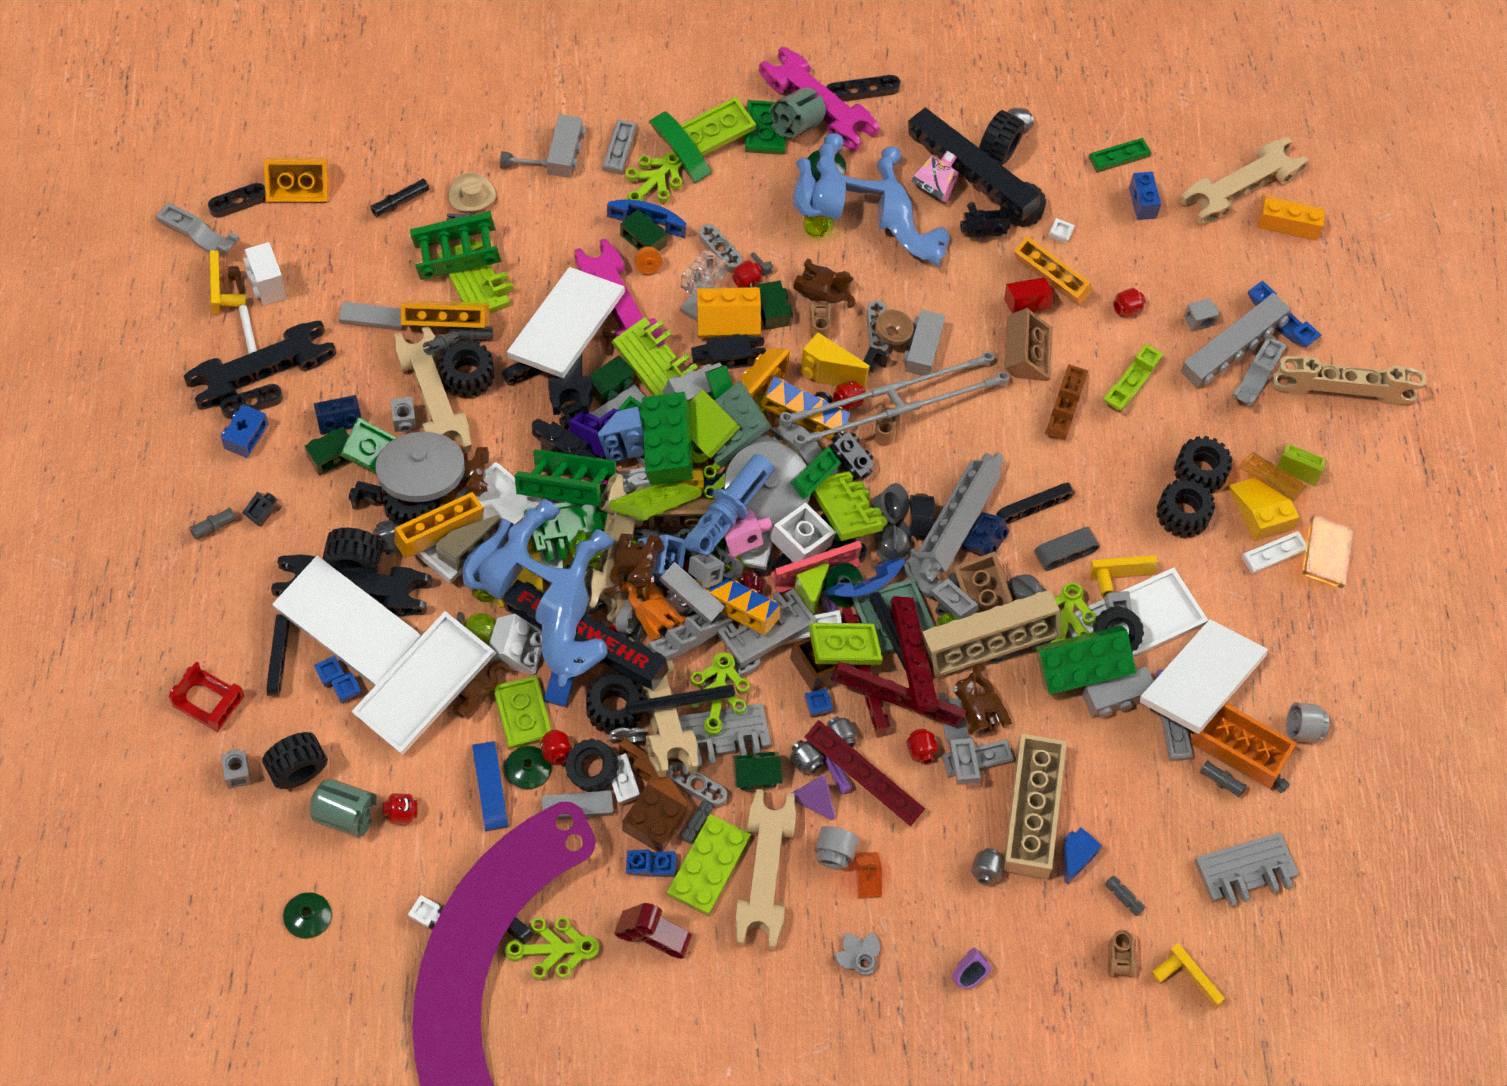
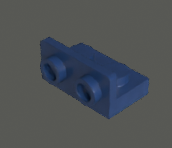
(337, 413)
(986, 534)

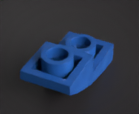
(651, 863)

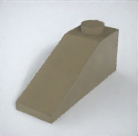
(461, 542)

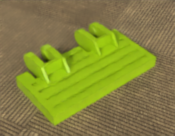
(479, 283)
(646, 359)
(848, 506)

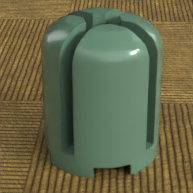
(797, 112)
(342, 807)

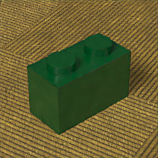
(642, 232)
(774, 307)
(612, 379)
(325, 451)
(757, 770)

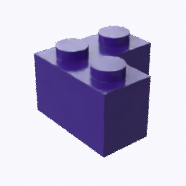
(587, 427)

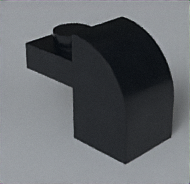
(921, 514)

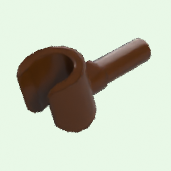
(234, 272)
(609, 332)

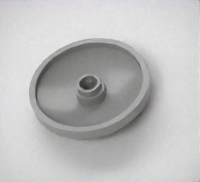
(420, 466)
(777, 495)

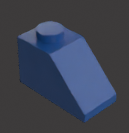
(1078, 853)

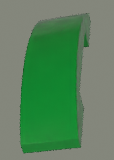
(682, 146)

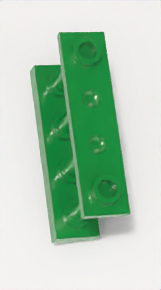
(451, 230)
(565, 489)

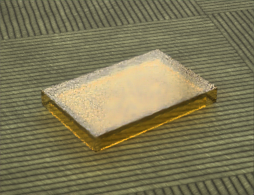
(1273, 476)
(1328, 551)

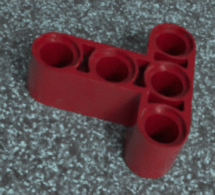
(645, 924)

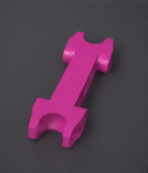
(840, 117)
(608, 267)

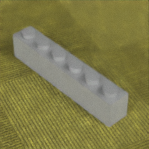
(1235, 341)

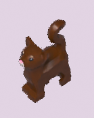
(819, 280)
(473, 475)
(636, 561)
(477, 692)
(981, 709)

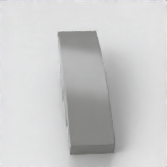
(688, 636)

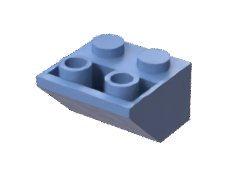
(623, 435)
(673, 552)

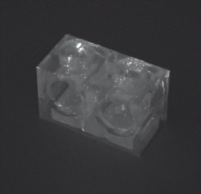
(700, 272)

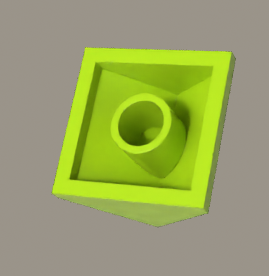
(1301, 464)
(810, 585)

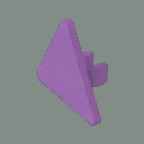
(816, 797)

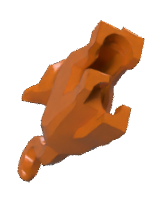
(654, 610)

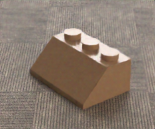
(1028, 346)
(685, 514)
(984, 582)

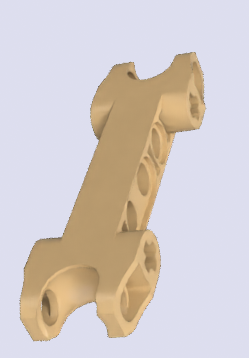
(1218, 196)
(1384, 385)
(432, 390)
(615, 524)
(668, 737)
(761, 910)

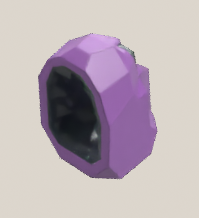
(971, 969)

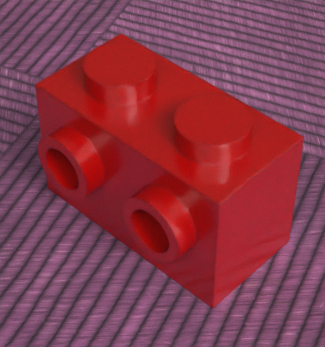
(1029, 294)

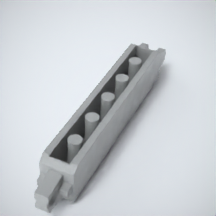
(959, 515)

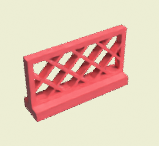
(785, 576)

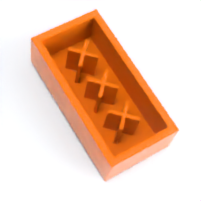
(1245, 745)

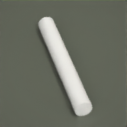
(247, 329)

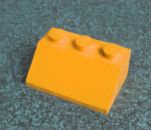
(296, 179)
(1291, 217)
(728, 312)
(766, 366)

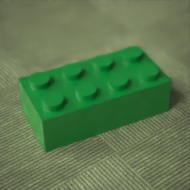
(667, 438)
(1085, 659)

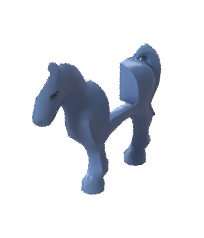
(895, 207)
(565, 601)

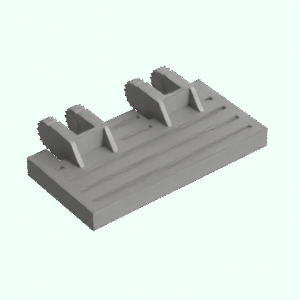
(749, 645)
(735, 730)
(1245, 868)

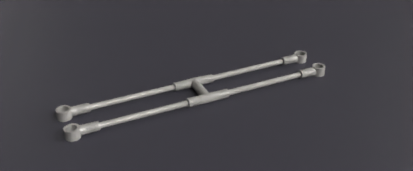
(801, 440)

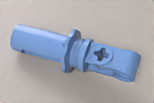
(729, 505)

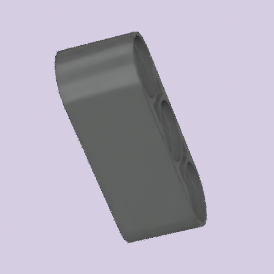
(1066, 548)

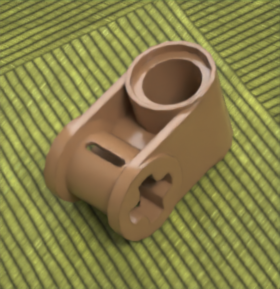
(820, 319)
(887, 425)
(1121, 960)

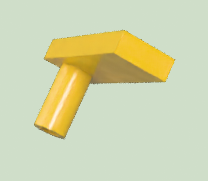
(221, 300)
(1110, 568)
(1180, 958)

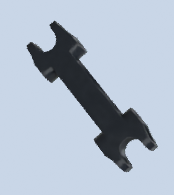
(228, 377)
(571, 388)
(388, 590)

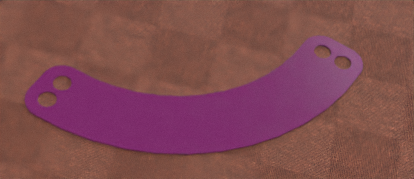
(468, 934)

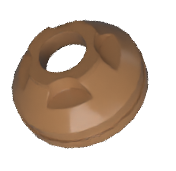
(896, 321)

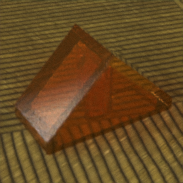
(868, 875)

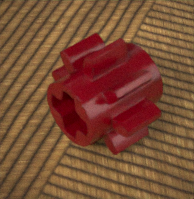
(752, 581)

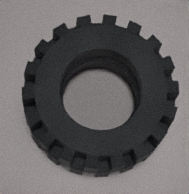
(1002, 136)
(466, 354)
(1209, 452)
(1191, 494)
(402, 513)
(353, 550)
(609, 687)
(294, 760)

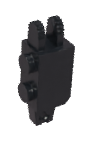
(730, 351)
(558, 439)

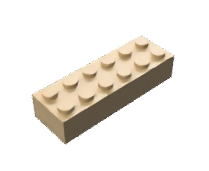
(992, 633)
(1034, 806)

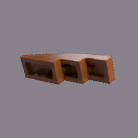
(1066, 402)
(644, 769)

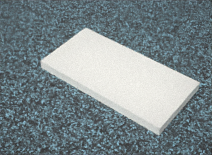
(565, 322)
(499, 500)
(1163, 607)
(346, 620)
(1203, 676)
(423, 682)

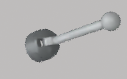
(508, 160)

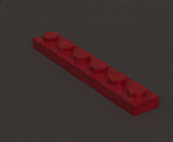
(914, 654)
(893, 693)
(879, 720)
(864, 773)

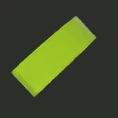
(1133, 378)

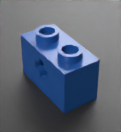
(1145, 195)
(244, 430)

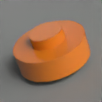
(648, 260)

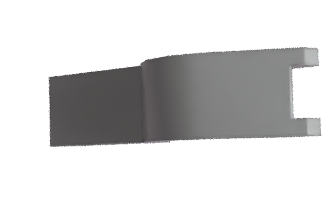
(195, 229)
(1259, 371)
(811, 449)
(944, 592)
(961, 749)

